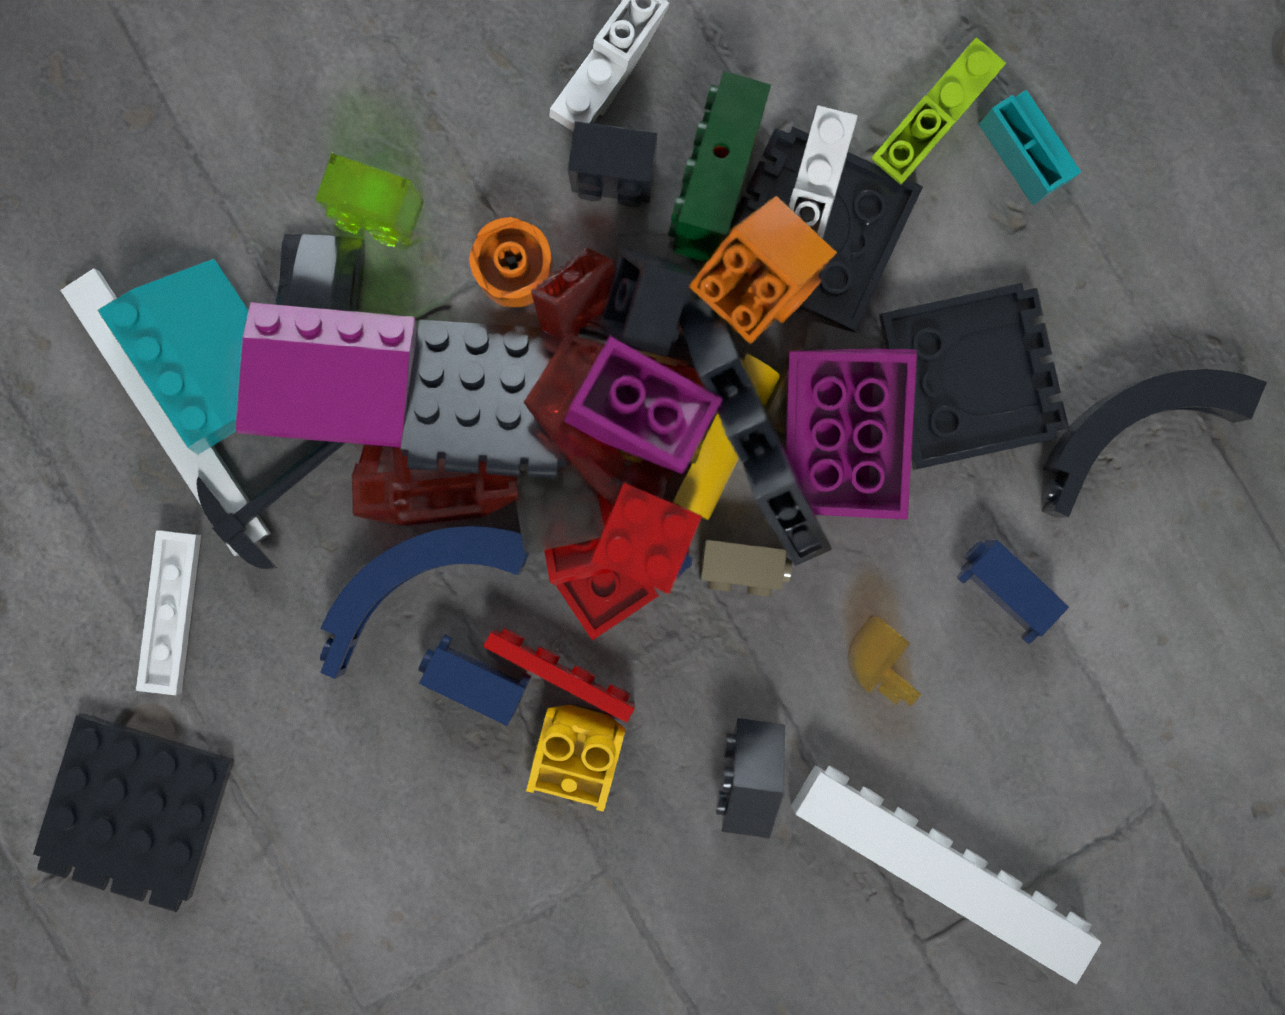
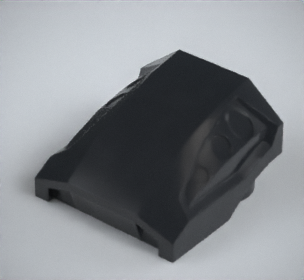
(321, 271)

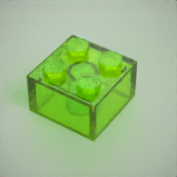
(369, 200)

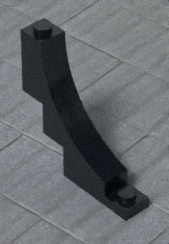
(752, 433)

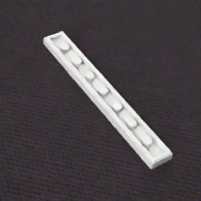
(92, 293)

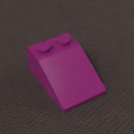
(642, 407)

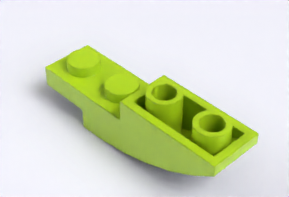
(938, 111)

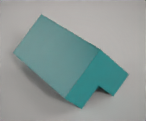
(1029, 146)

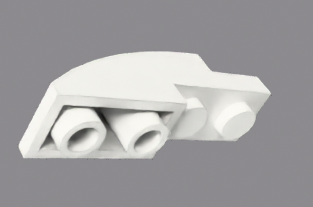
(609, 62)
(822, 167)

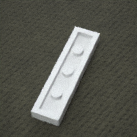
(168, 612)

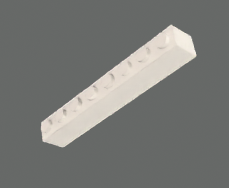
(946, 874)

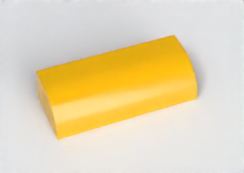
(717, 457)

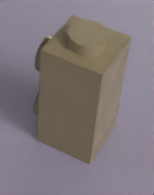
(744, 565)

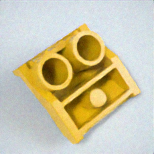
(577, 755)

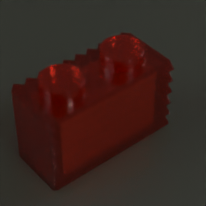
(574, 293)

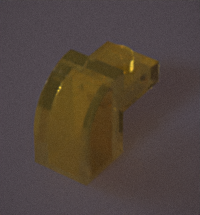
(871, 657)

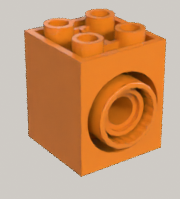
(763, 270)

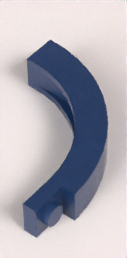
(402, 562)

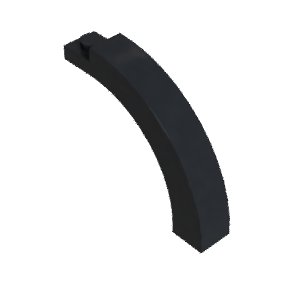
(1200, 390)

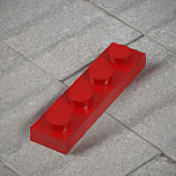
(576, 681)

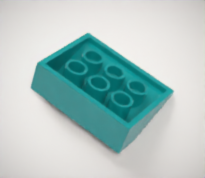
(186, 348)

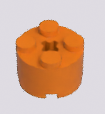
(489, 262)

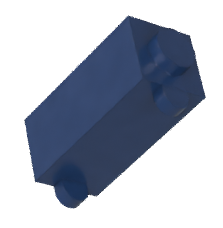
(1013, 587)
(472, 682)

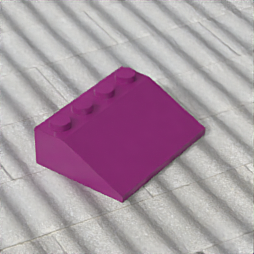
(325, 374)
(852, 429)

